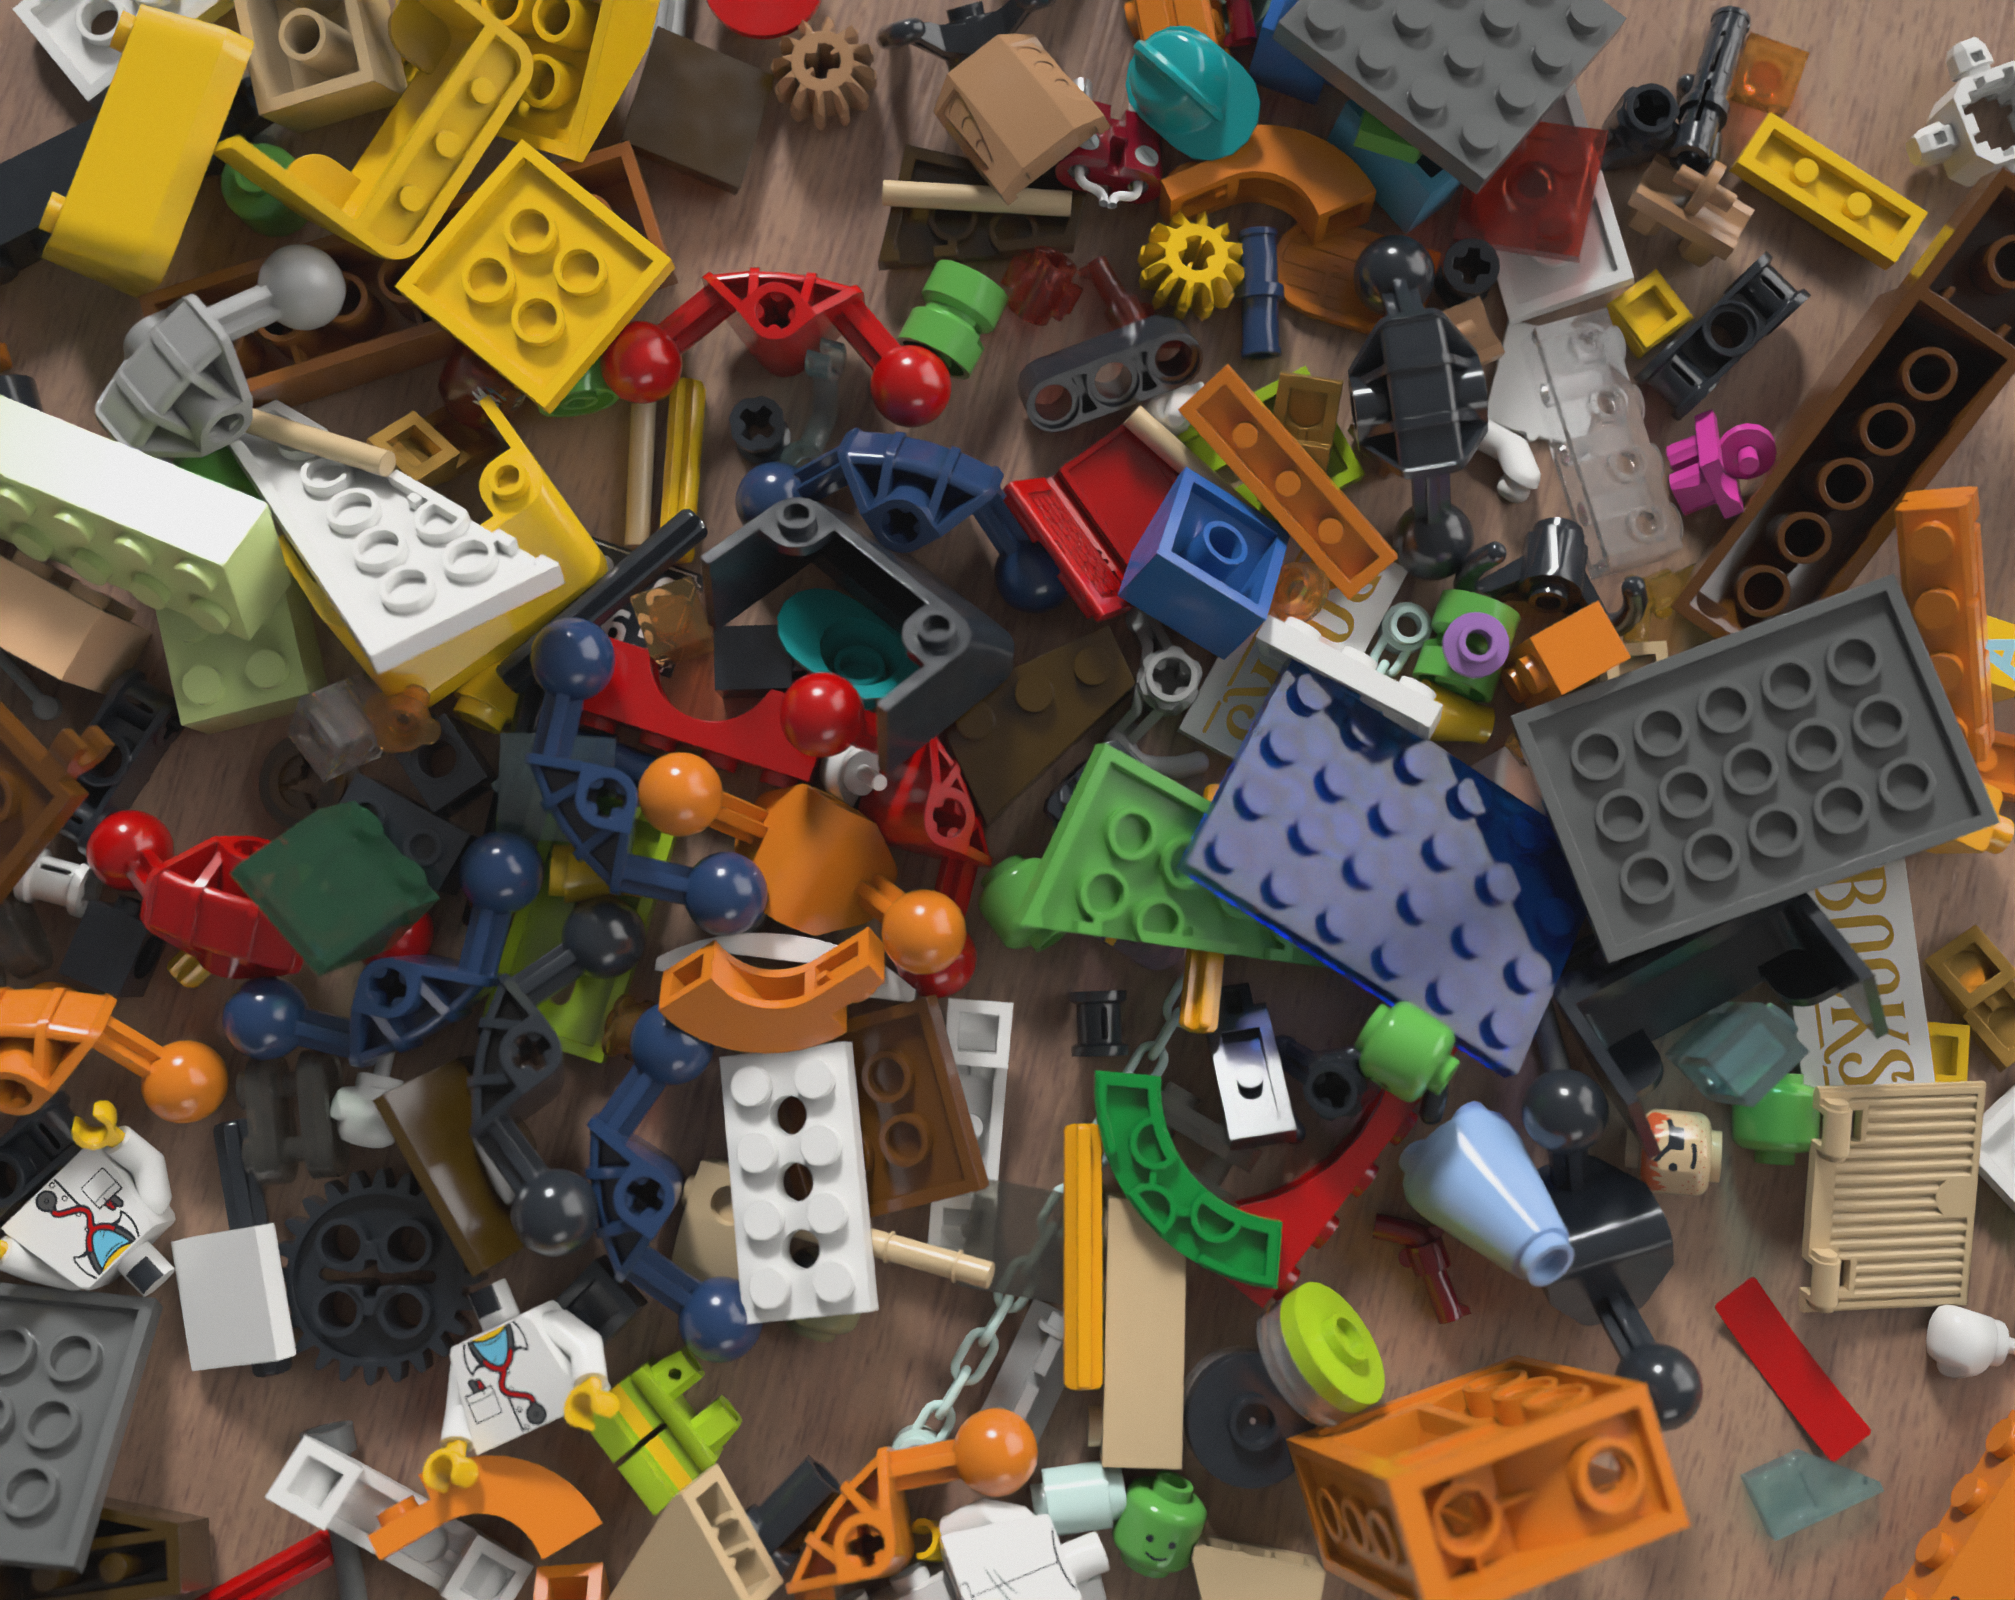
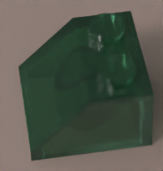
(336, 887)

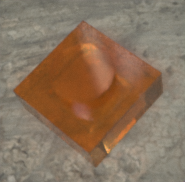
(1767, 75)

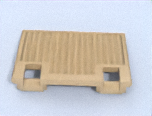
(1892, 1196)

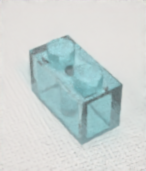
(1738, 1052)

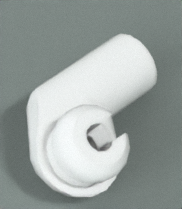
(1516, 461)

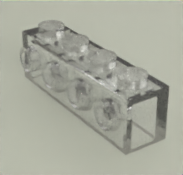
(1601, 443)

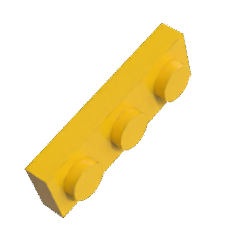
(1828, 191)

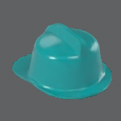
(1192, 93)
(846, 639)

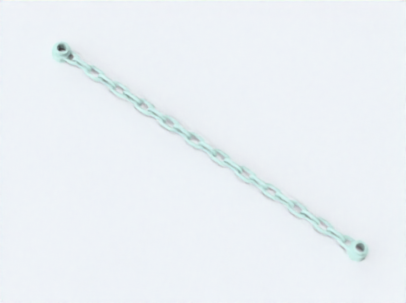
(918, 1433)

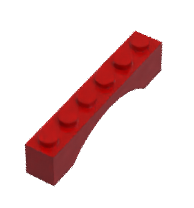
(1311, 1200)

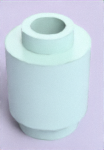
(1080, 1497)

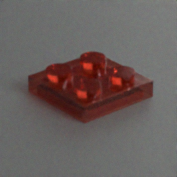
(1539, 195)

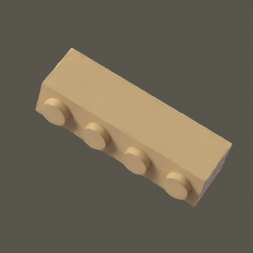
(1142, 1345)

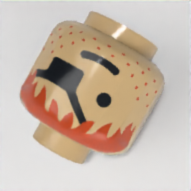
(1688, 1153)

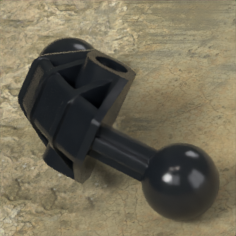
(1417, 402)
(551, 1207)
(1616, 1239)

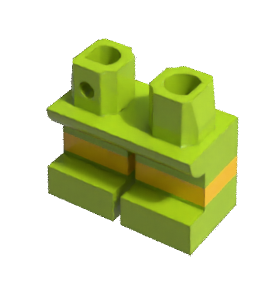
(681, 1447)

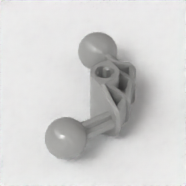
(180, 371)

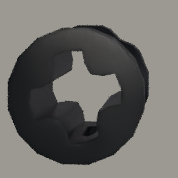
(1484, 270)
(759, 412)
(1099, 1023)

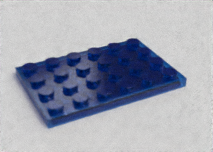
(1392, 865)

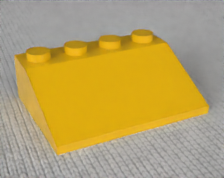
(581, 66)

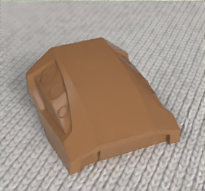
(1015, 112)

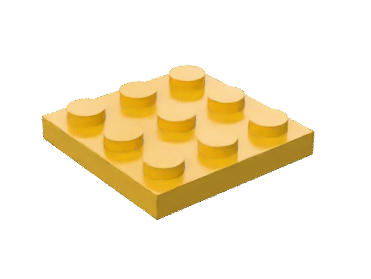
(535, 276)

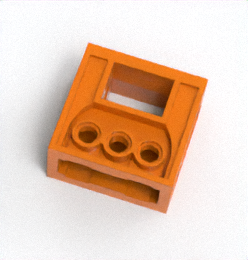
(1488, 1483)

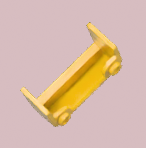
(426, 146)
(146, 149)
(541, 522)

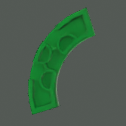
(1167, 1193)

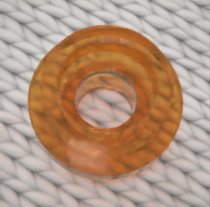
(1300, 591)

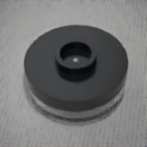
(1239, 1419)

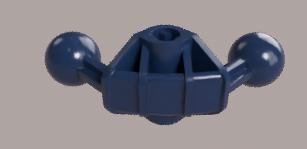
(911, 497)
(572, 664)
(399, 996)
(620, 1163)

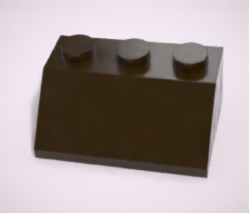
(461, 1182)

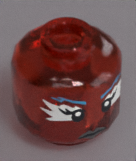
(469, 380)

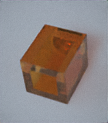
(674, 621)

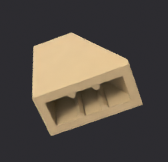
(701, 1550)
(1253, 1571)

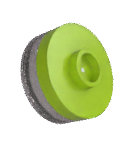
(1320, 1355)

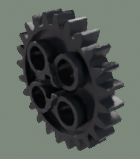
(378, 1332)

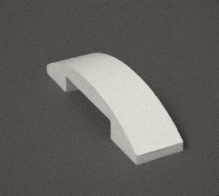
(785, 948)
(981, 1047)
(347, 1497)

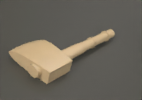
(708, 1240)

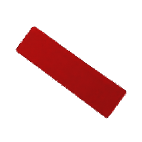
(1791, 1370)

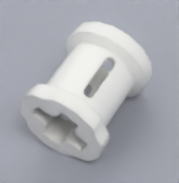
(59, 884)

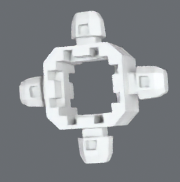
(1950, 132)

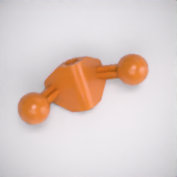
(818, 858)
(55, 1026)
(990, 1454)

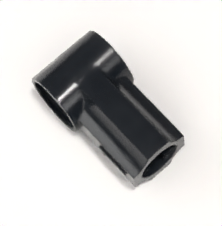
(794, 1510)

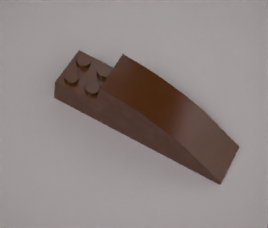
(1871, 426)

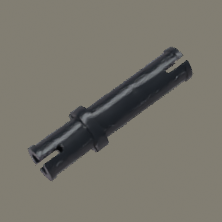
(1706, 106)

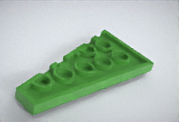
(1117, 873)

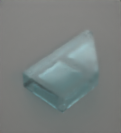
(1804, 1490)

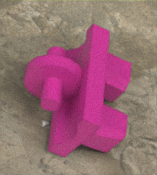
(1710, 467)

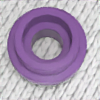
(1459, 656)

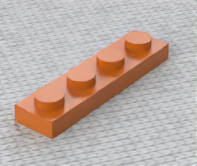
(1288, 482)

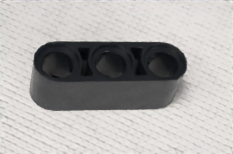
(1138, 380)

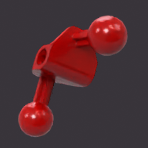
(778, 322)
(918, 811)
(199, 904)

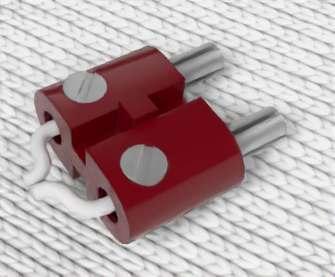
(1122, 158)

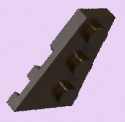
(929, 235)

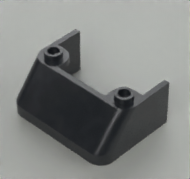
(947, 636)
(1641, 997)

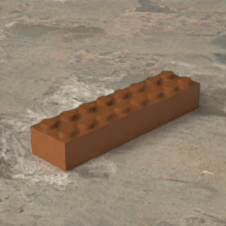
(377, 325)

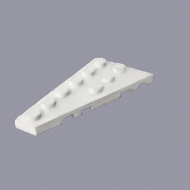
(388, 549)

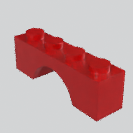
(752, 739)

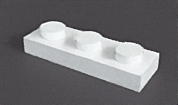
(1403, 702)

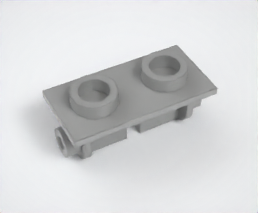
(1033, 1369)

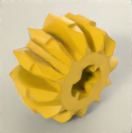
(1202, 249)

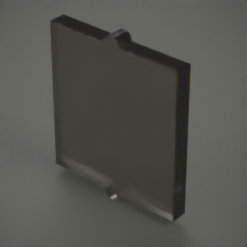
(1023, 1236)

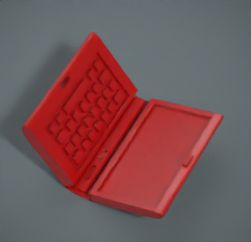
(1094, 516)

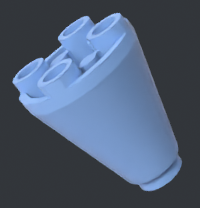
(1487, 1193)

